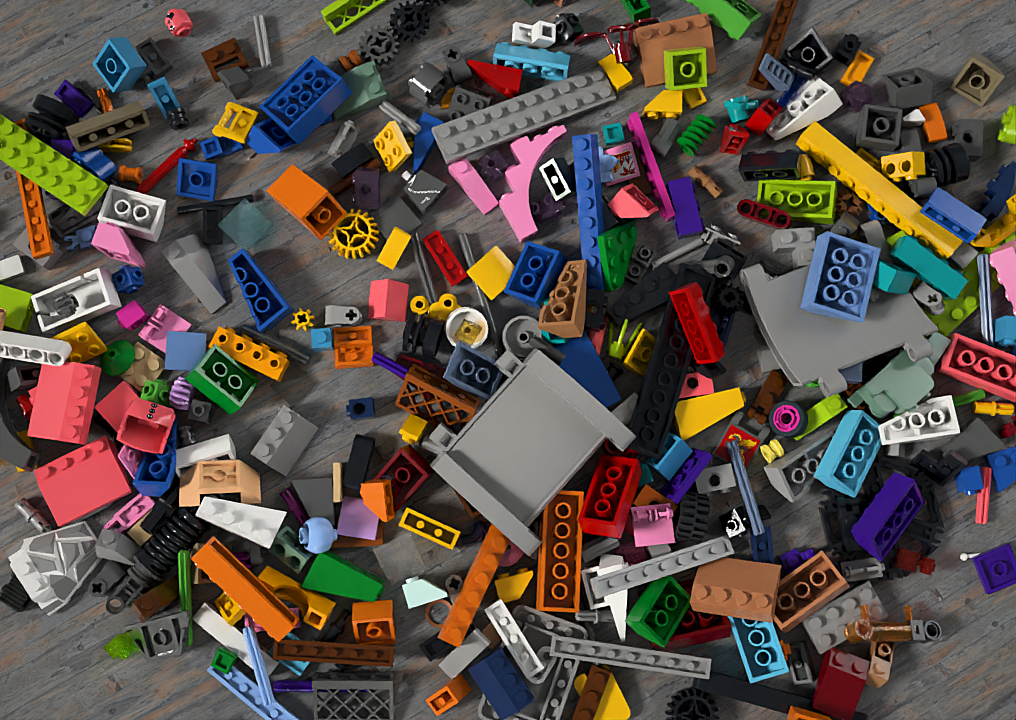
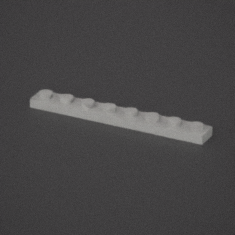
(661, 566)
(630, 656)

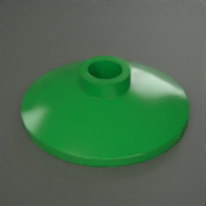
(118, 358)

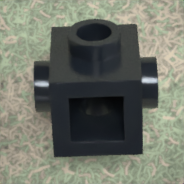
(568, 27)
(735, 522)

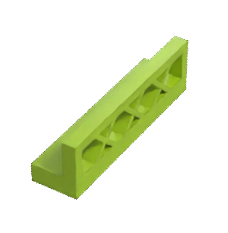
(339, 7)

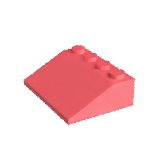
(64, 402)
(83, 480)

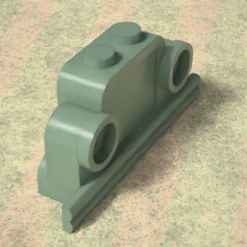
(896, 386)

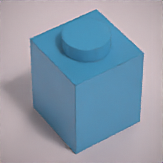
(322, 339)

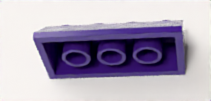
(888, 515)

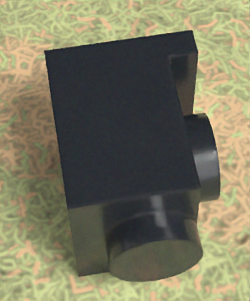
(847, 49)

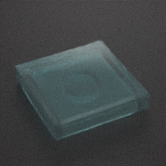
(245, 224)

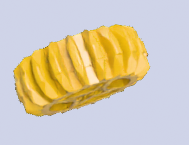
(350, 249)

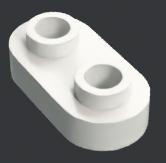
(547, 664)

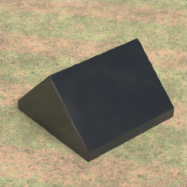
(810, 51)

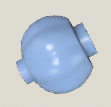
(317, 535)

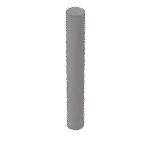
(677, 253)

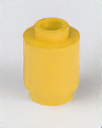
(807, 170)

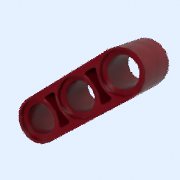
(758, 208)

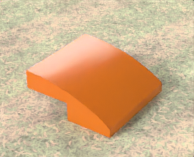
(353, 347)

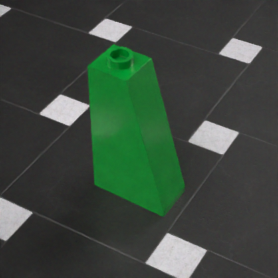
(342, 578)

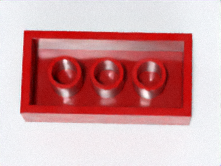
(610, 496)

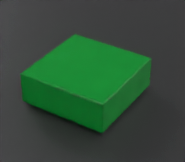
(224, 660)

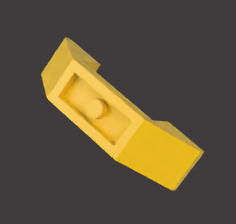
(998, 230)

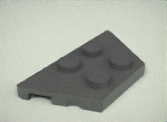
(160, 636)

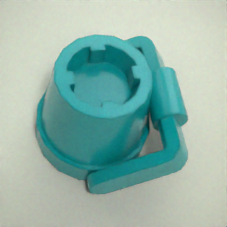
(739, 108)

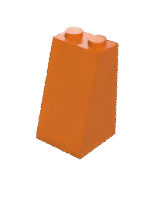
(307, 201)

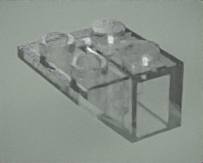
(399, 558)

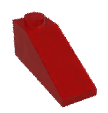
(500, 78)
(733, 139)

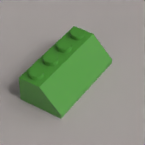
(732, 15)

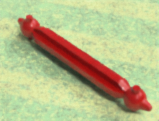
(162, 170)

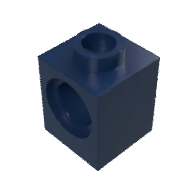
(369, 412)

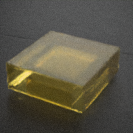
(468, 331)

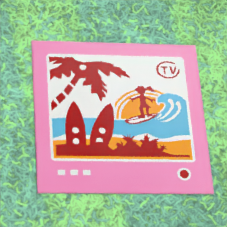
(626, 164)

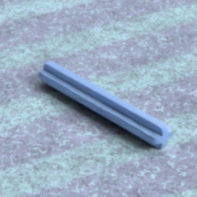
(258, 665)

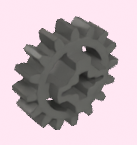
(385, 39)

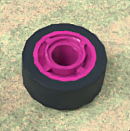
(781, 411)

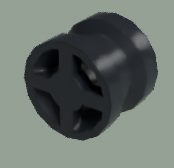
(177, 118)

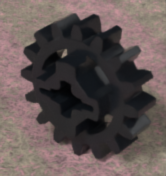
(409, 13)

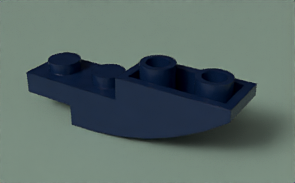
(998, 191)

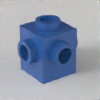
(128, 279)

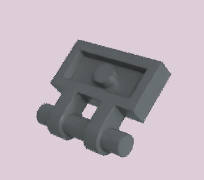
(154, 58)

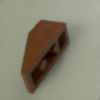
(157, 599)

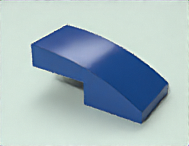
(219, 147)

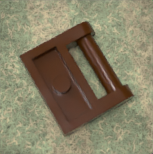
(224, 54)

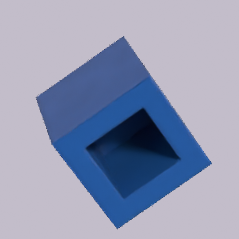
(969, 480)

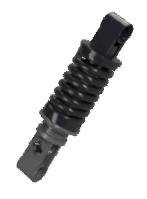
(160, 555)

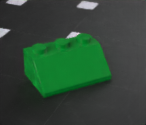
(222, 379)
(659, 610)

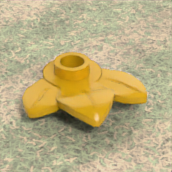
(439, 309)

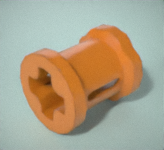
(130, 174)

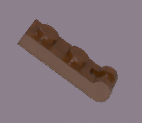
(767, 396)

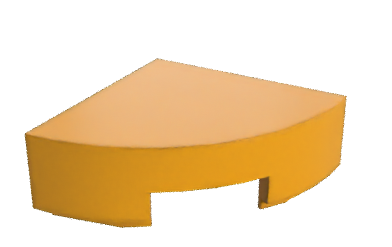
(445, 102)

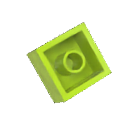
(685, 68)

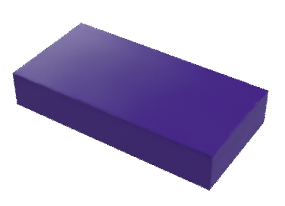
(74, 98)

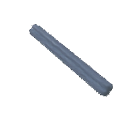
(985, 300)
(745, 488)

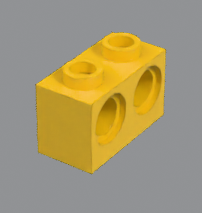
(903, 165)

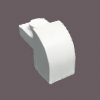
(537, 36)

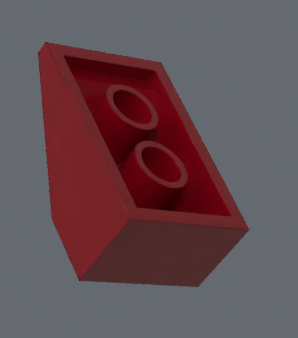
(410, 474)
(839, 684)

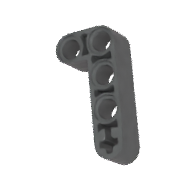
(924, 185)

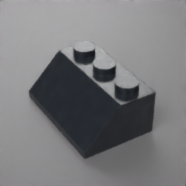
(770, 165)

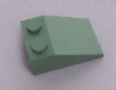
(366, 89)

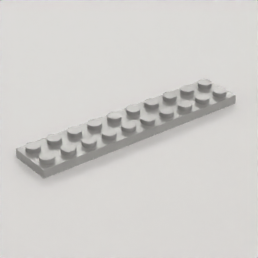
(523, 114)

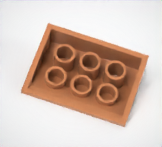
(679, 33)
(736, 589)

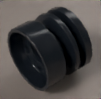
(50, 115)
(947, 164)
(423, 335)

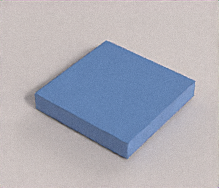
(184, 350)

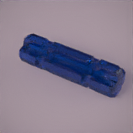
(787, 95)

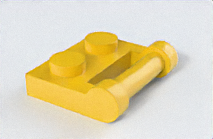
(240, 126)

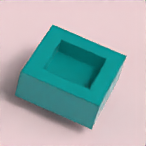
(613, 134)

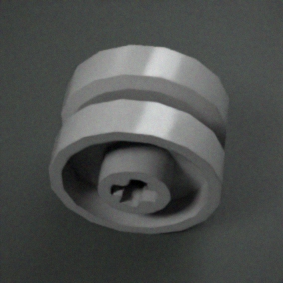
(514, 330)

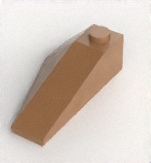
(567, 303)

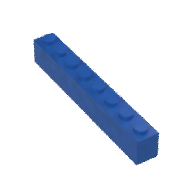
(589, 205)

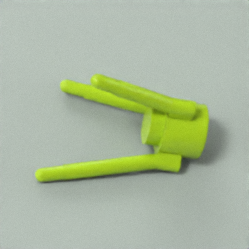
(617, 349)

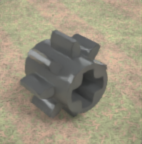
(65, 304)

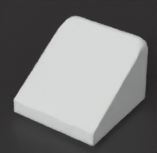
(912, 119)

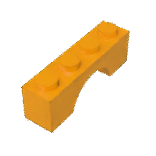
(314, 607)

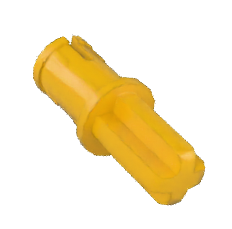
(993, 408)

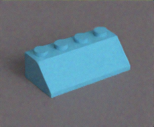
(533, 62)
(850, 453)
(758, 648)

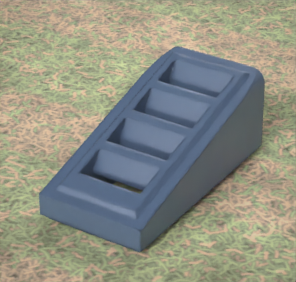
(776, 70)

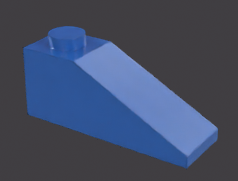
(424, 140)

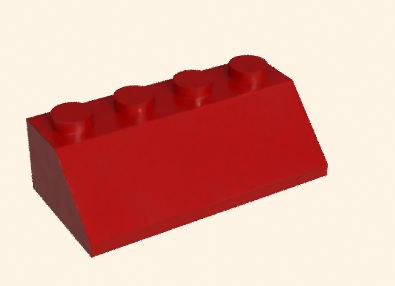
(697, 323)

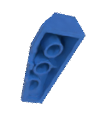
(157, 470)

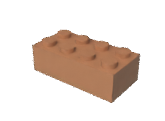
(807, 591)

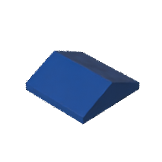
(197, 179)

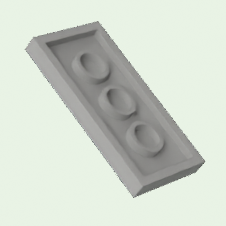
(828, 623)

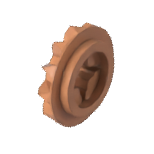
(856, 201)

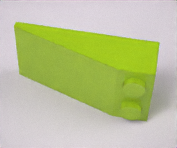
(801, 199)

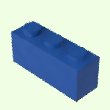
(953, 215)

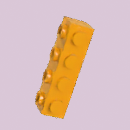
(250, 354)

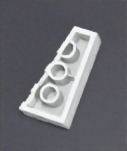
(244, 520)

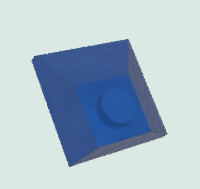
(268, 138)

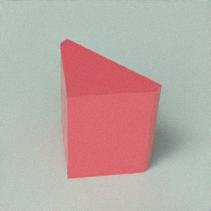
(388, 300)

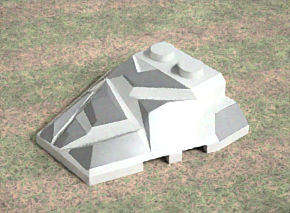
(55, 564)

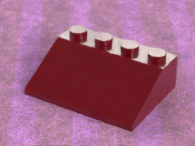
(695, 626)

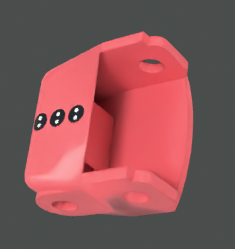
(146, 426)

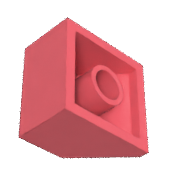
(631, 203)

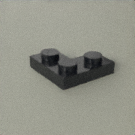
(939, 470)

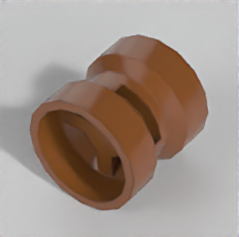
(354, 59)

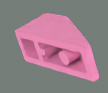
(473, 185)

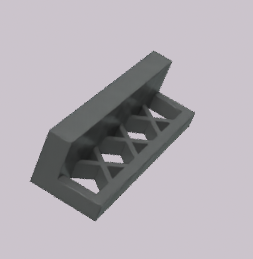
(67, 220)

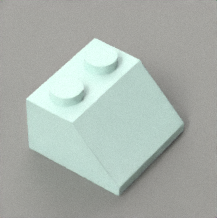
(422, 591)

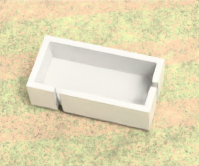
(92, 296)

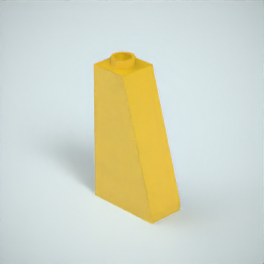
(703, 411)

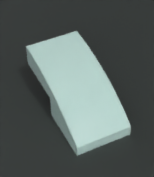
(939, 344)

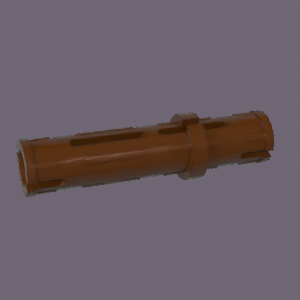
(346, 183)

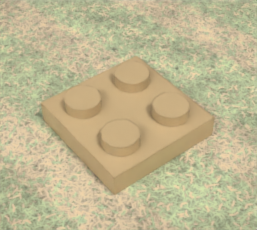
(145, 367)

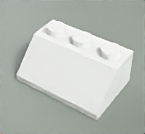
(133, 212)

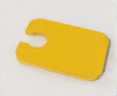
(612, 704)

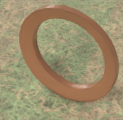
(427, 612)

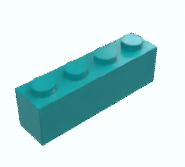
(928, 267)

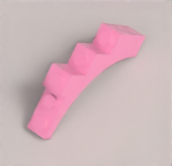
(527, 154)

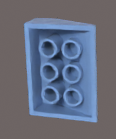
(840, 277)

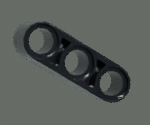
(358, 462)

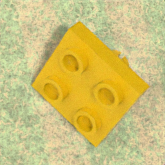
(393, 146)
(83, 341)

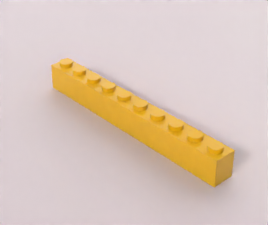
(876, 190)

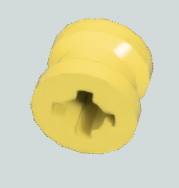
(772, 450)

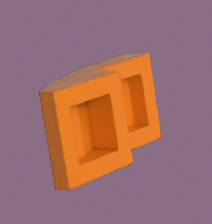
(934, 126)

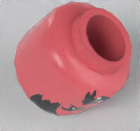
(178, 22)

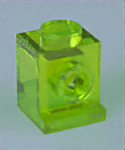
(120, 646)

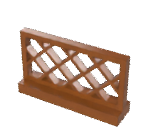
(443, 392)

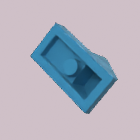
(163, 95)

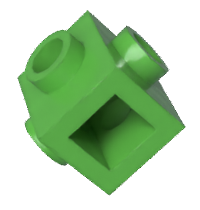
(156, 392)

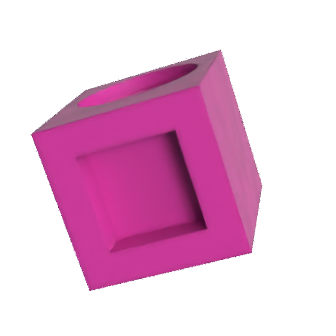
(132, 316)

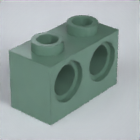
(290, 550)

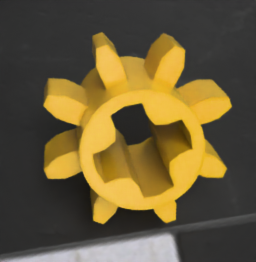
(303, 325)

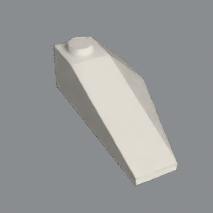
(814, 102)
(928, 422)
(618, 600)

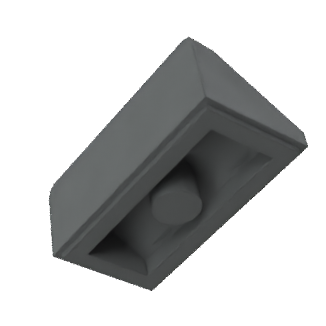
(801, 663)

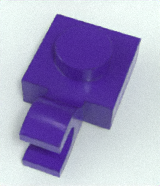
(793, 559)

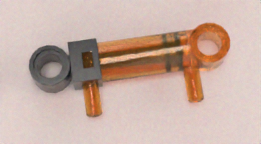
(907, 632)

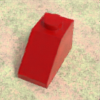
(763, 116)

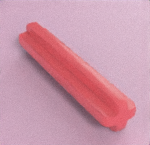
(983, 496)

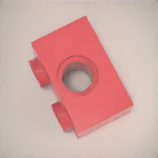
(703, 386)

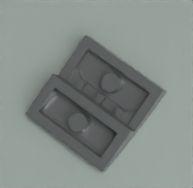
(395, 214)

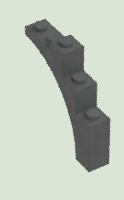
(12, 447)

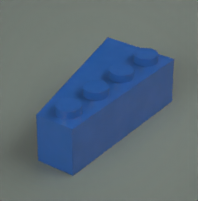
(262, 295)

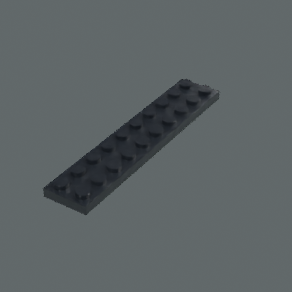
(665, 372)

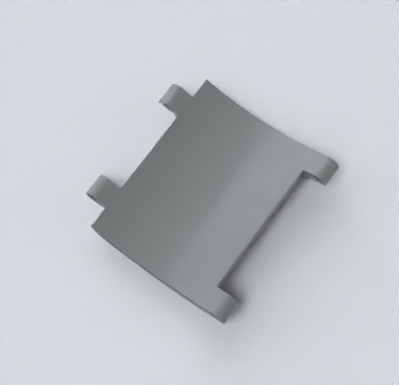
(820, 346)
(525, 444)

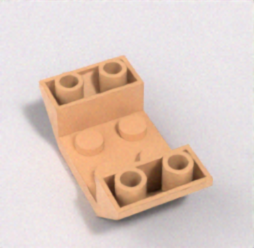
(219, 477)

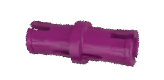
(294, 506)

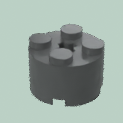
(428, 85)

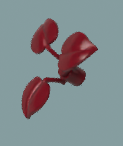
(622, 50)

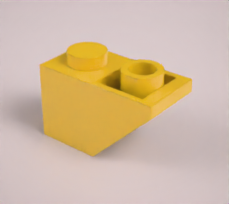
(665, 105)
(413, 429)
(512, 587)

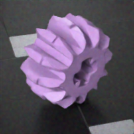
(182, 394)

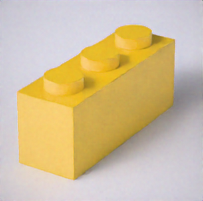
(429, 528)

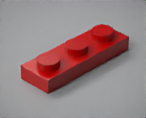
(445, 258)

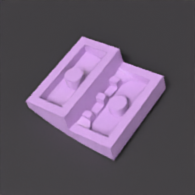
(357, 519)

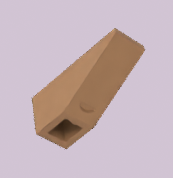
(880, 659)

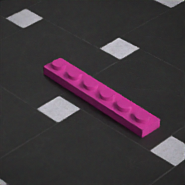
(653, 173)

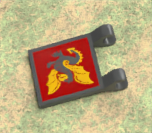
(747, 442)

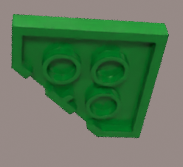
(615, 253)

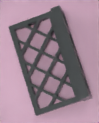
(351, 681)

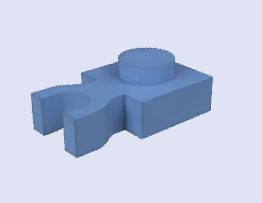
(83, 238)

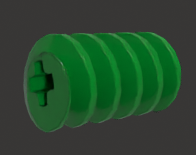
(694, 133)

